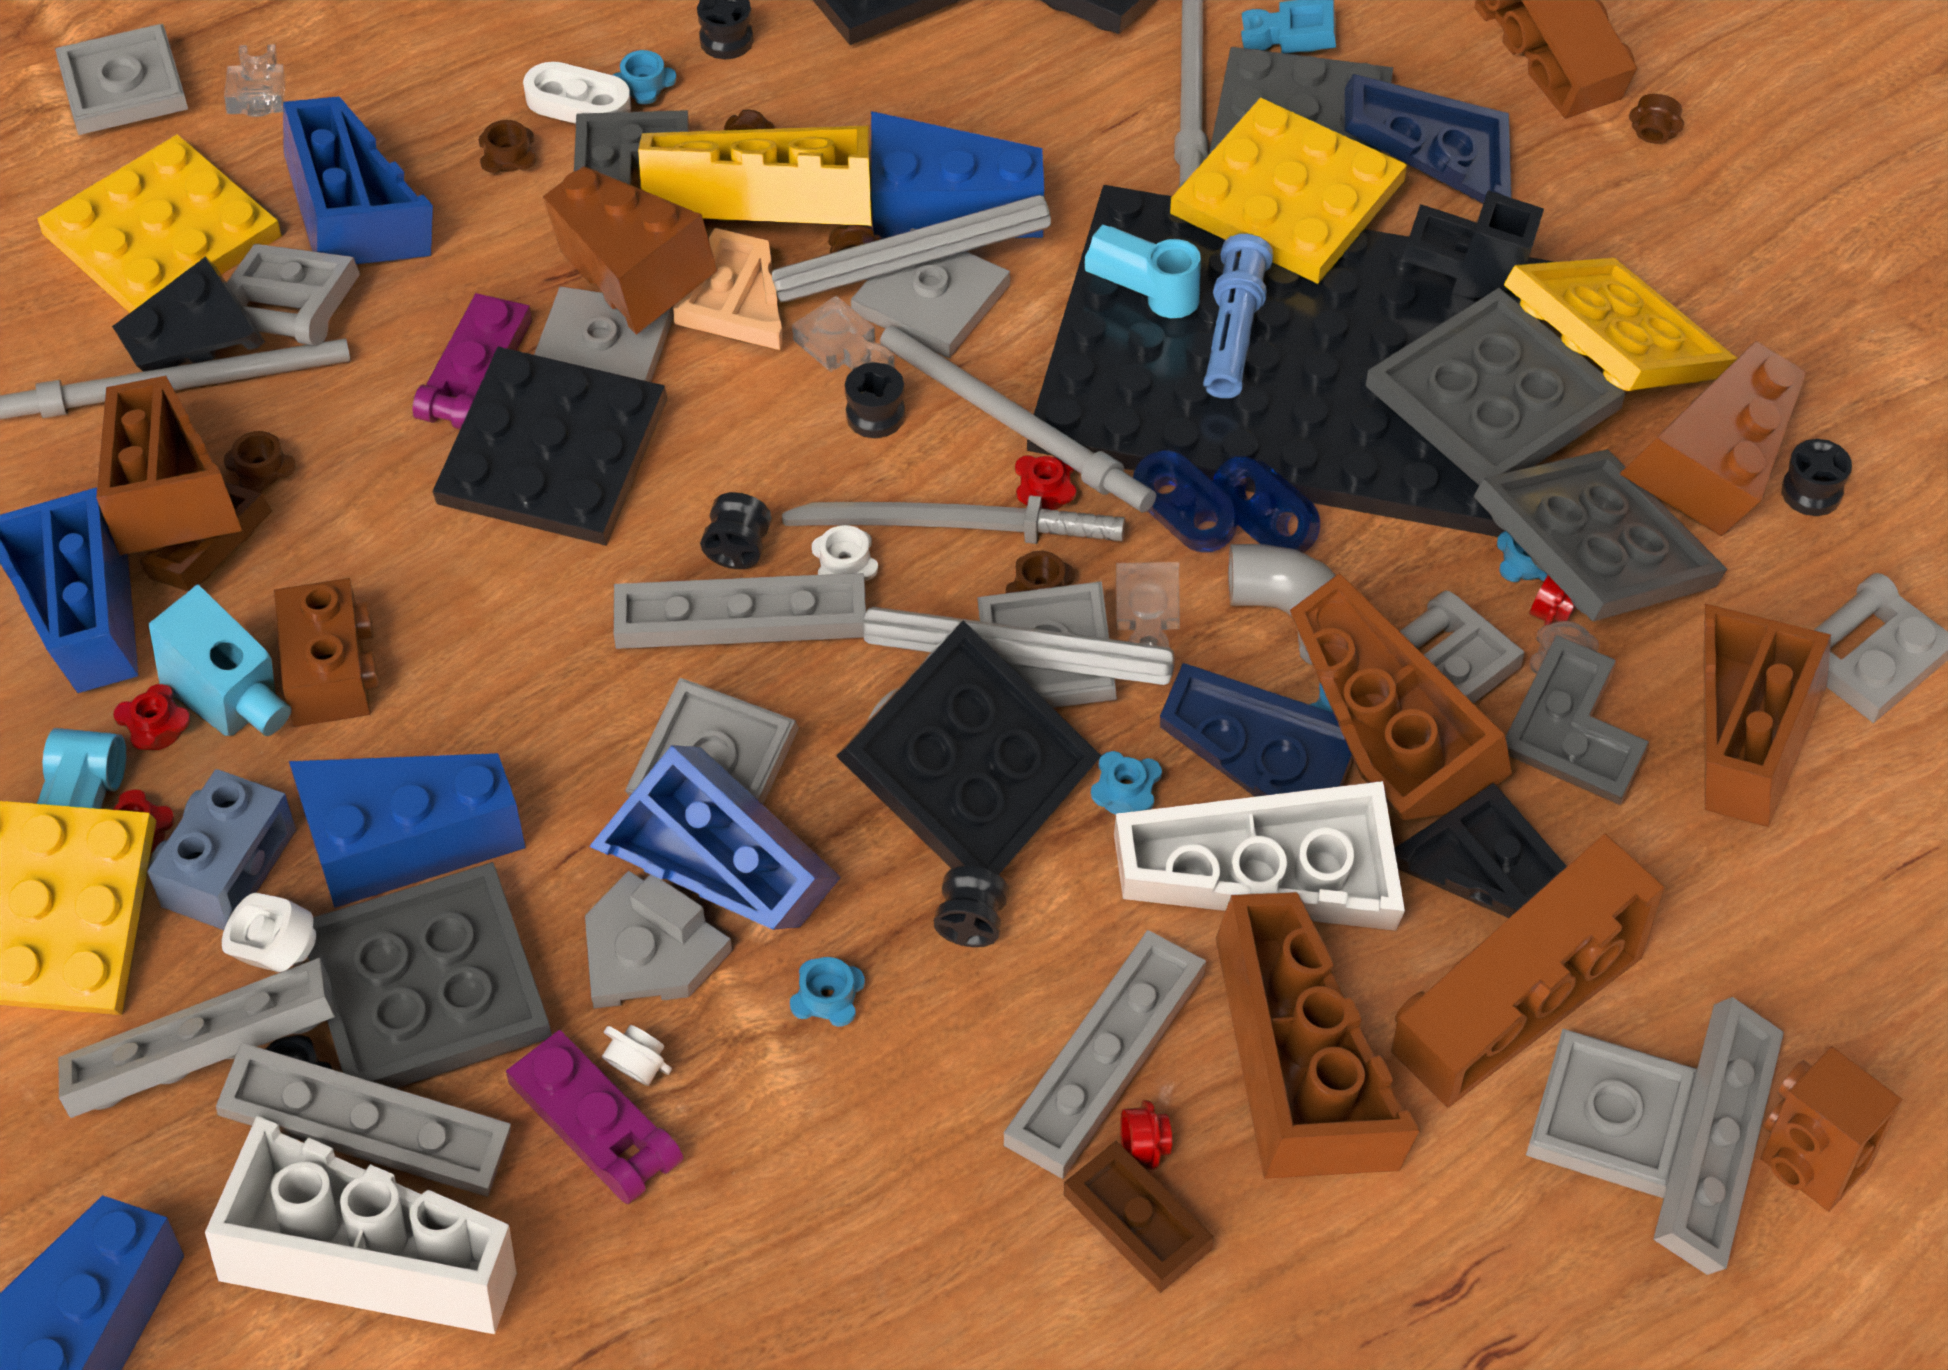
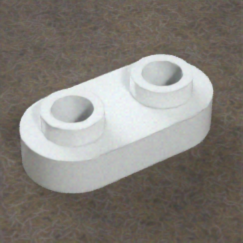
(569, 90)
(269, 932)

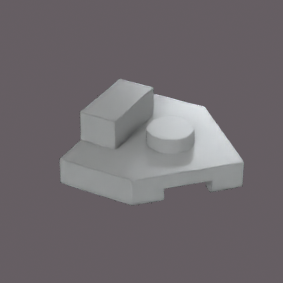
(649, 943)

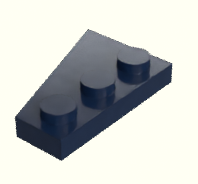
(1433, 133)
(1255, 735)

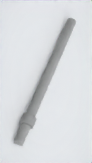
(1191, 141)
(53, 398)
(1096, 469)

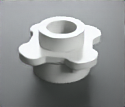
(849, 543)
(635, 1054)

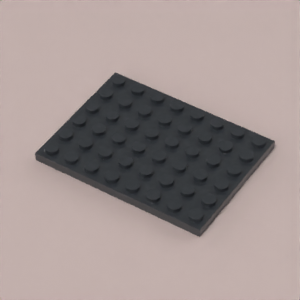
(1136, 378)

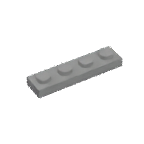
(739, 610)
(194, 1038)
(1104, 1054)
(365, 1119)
(1719, 1137)

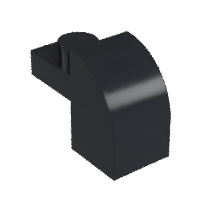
(1478, 251)

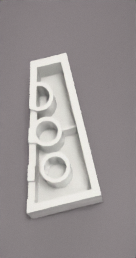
(1319, 842)
(355, 1237)

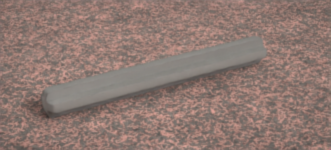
(911, 248)
(1026, 645)

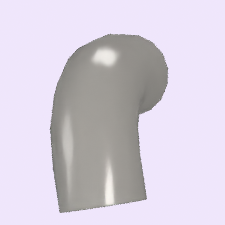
(1274, 578)

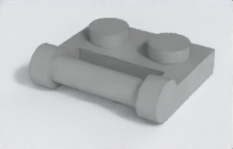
(296, 280)
(1471, 657)
(1889, 660)

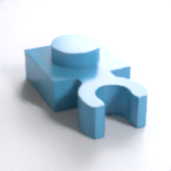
(1296, 27)

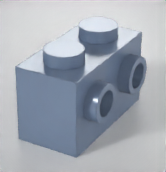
(221, 848)

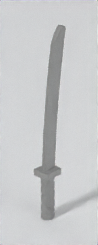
(1027, 520)

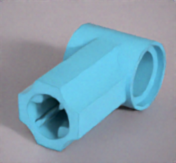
(1162, 271)
(81, 767)

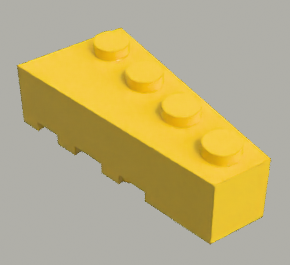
(763, 173)

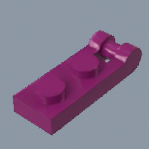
(464, 362)
(593, 1116)

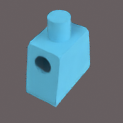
(216, 666)

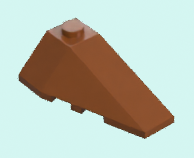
(1397, 707)

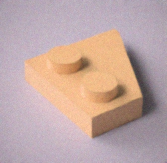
(737, 298)

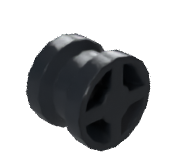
(725, 27)
(864, 411)
(1816, 477)
(736, 530)
(971, 906)

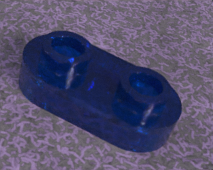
(1190, 503)
(1271, 506)

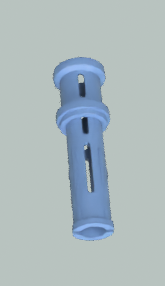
(1239, 296)

